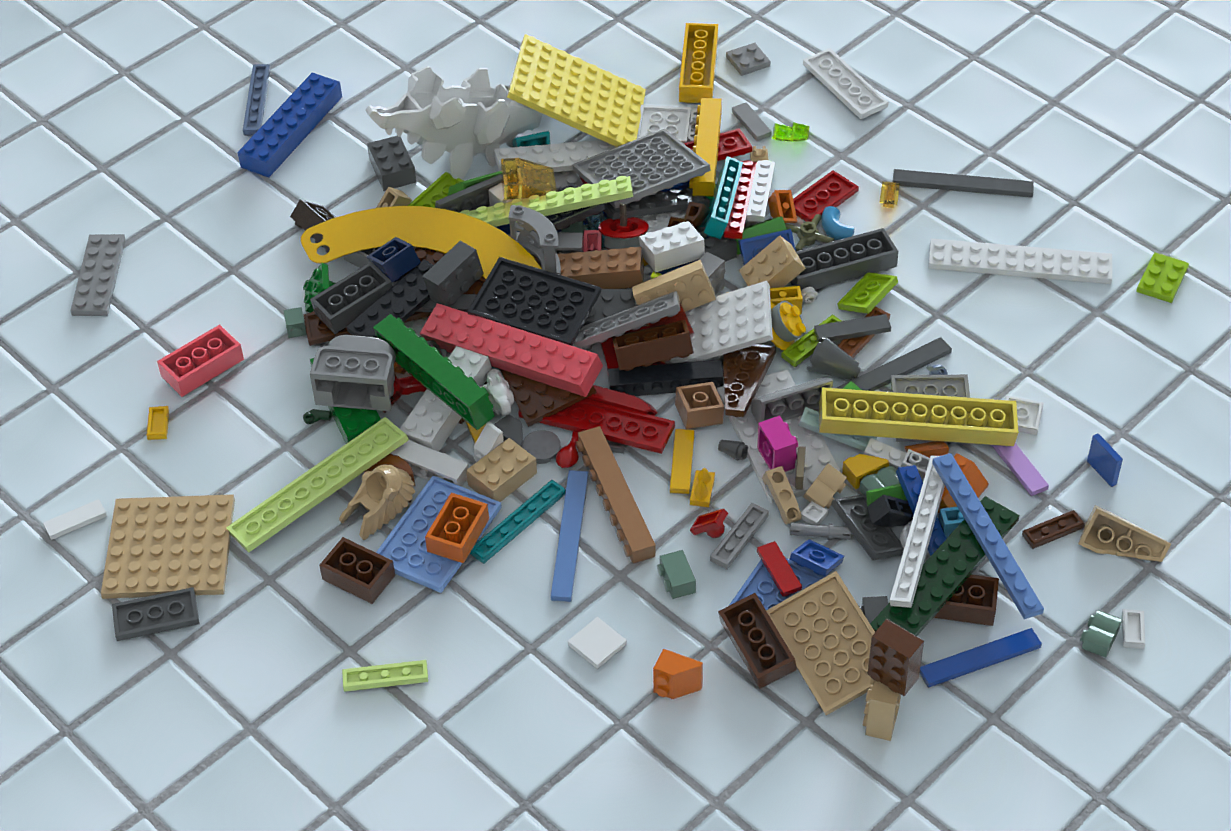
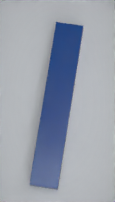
(980, 657)

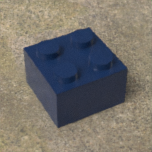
(395, 259)

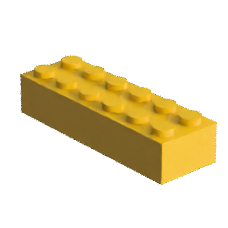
(698, 62)

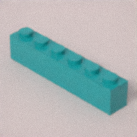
(723, 197)

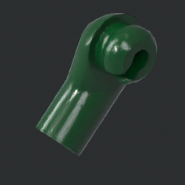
(315, 415)

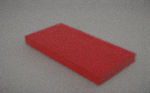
(828, 191)

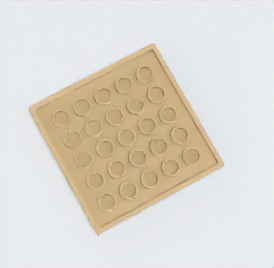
(168, 546)

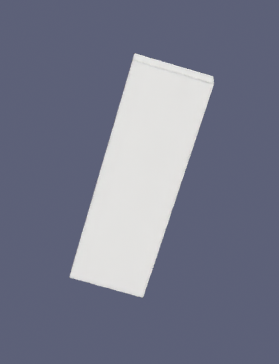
(75, 519)

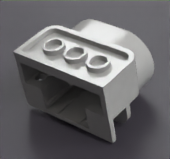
(354, 373)

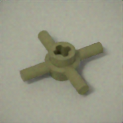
(808, 233)

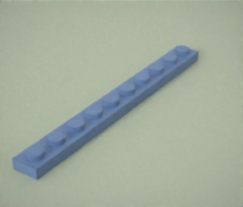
(988, 536)

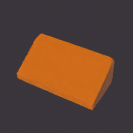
(933, 448)

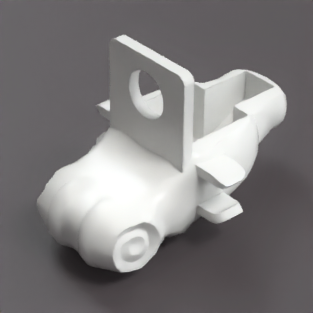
(499, 391)

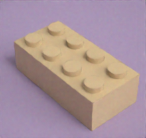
(689, 282)

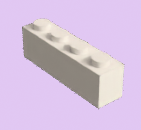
(429, 462)

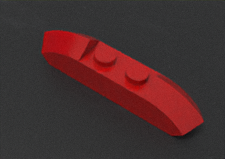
(622, 400)

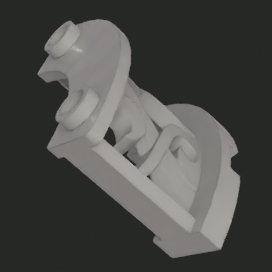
(540, 244)

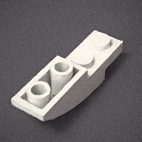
(896, 457)

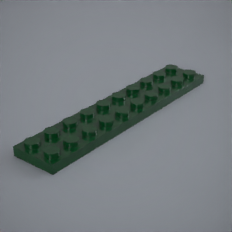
(946, 571)

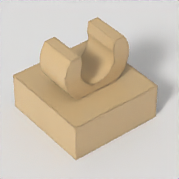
(758, 154)

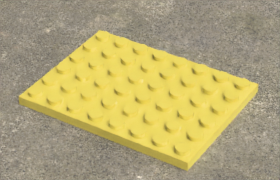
(576, 92)

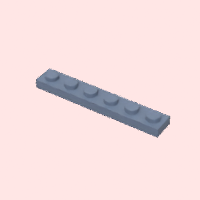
(256, 98)

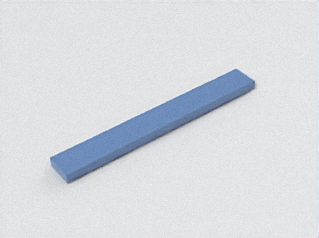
(569, 536)

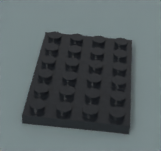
(535, 300)

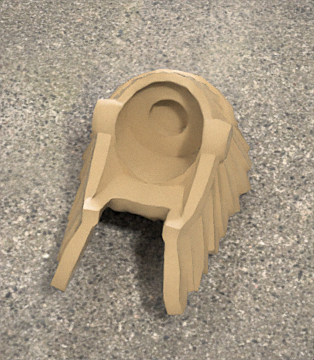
(383, 494)

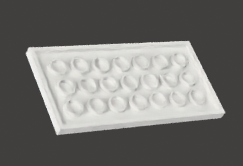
(746, 428)

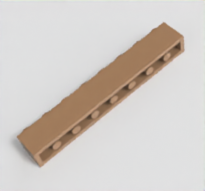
(616, 495)

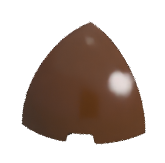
(695, 214)

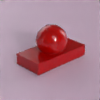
(710, 523)

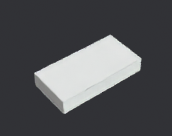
(1133, 629)

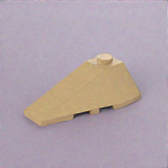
(1116, 536)

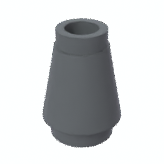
(734, 449)

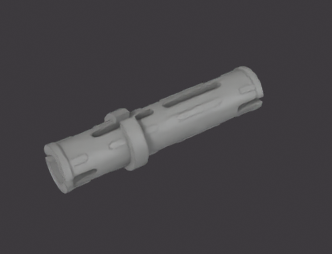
(828, 531)

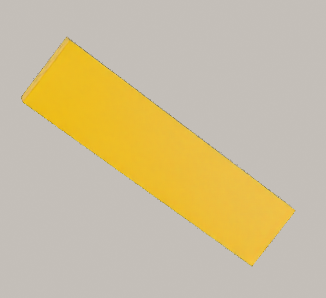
(682, 461)

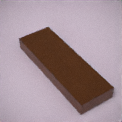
(1053, 529)

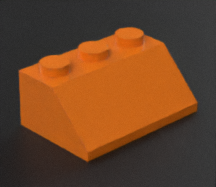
(973, 476)

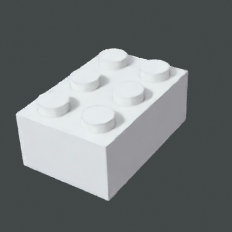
(672, 246)

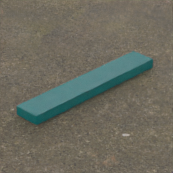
(517, 521)

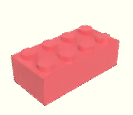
(200, 360)

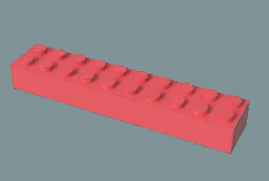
(514, 349)

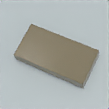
(800, 468)

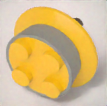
(786, 324)

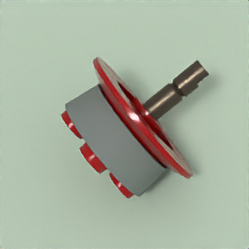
(623, 231)

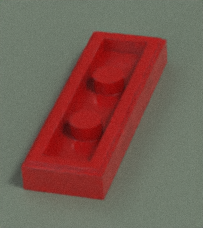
(779, 568)

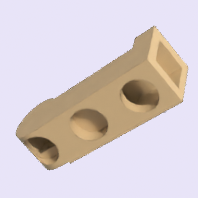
(782, 494)

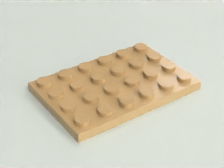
(827, 640)

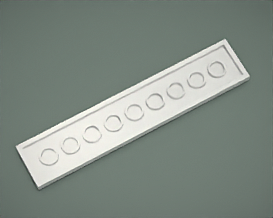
(1020, 261)

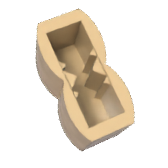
(825, 486)

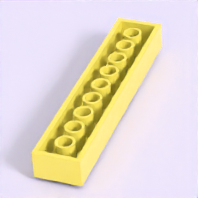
(918, 416)

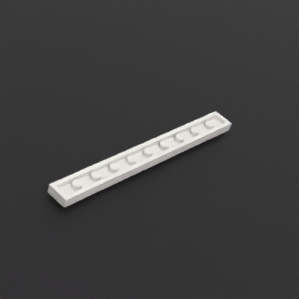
(918, 539)

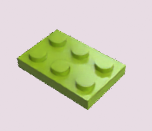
(1162, 277)
(867, 292)

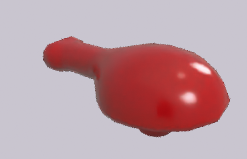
(568, 454)

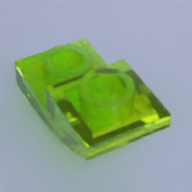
(797, 132)

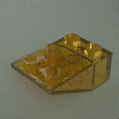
(525, 178)

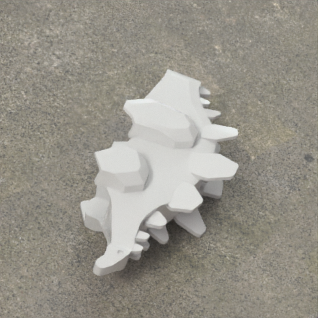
(456, 118)

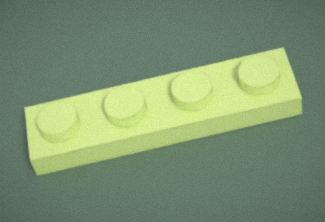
(385, 675)

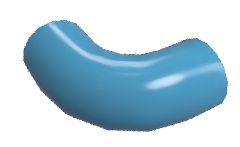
(832, 226)

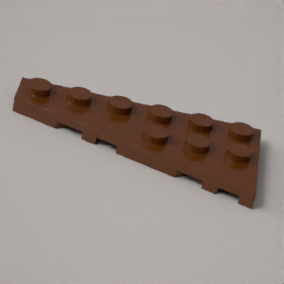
(743, 376)

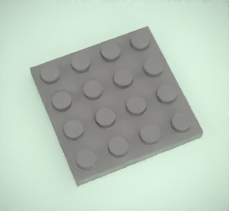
(930, 385)

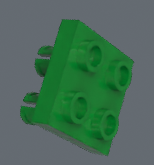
(316, 284)

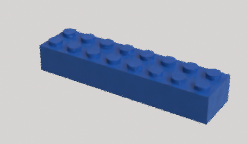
(290, 125)

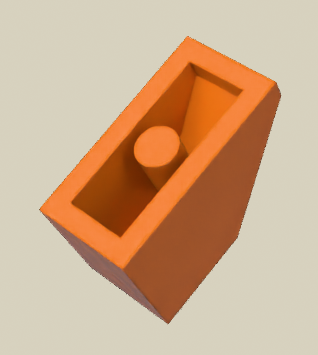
(782, 205)

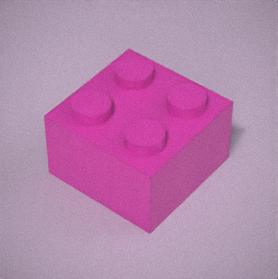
(777, 444)

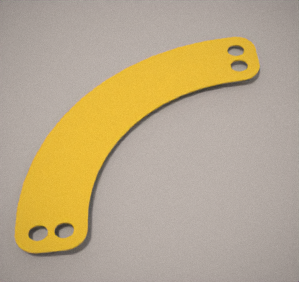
(418, 226)

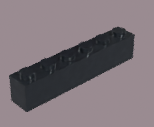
(664, 377)

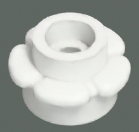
(809, 294)

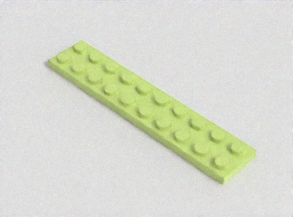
(558, 202)
(316, 484)

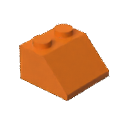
(676, 675)

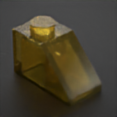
(889, 194)

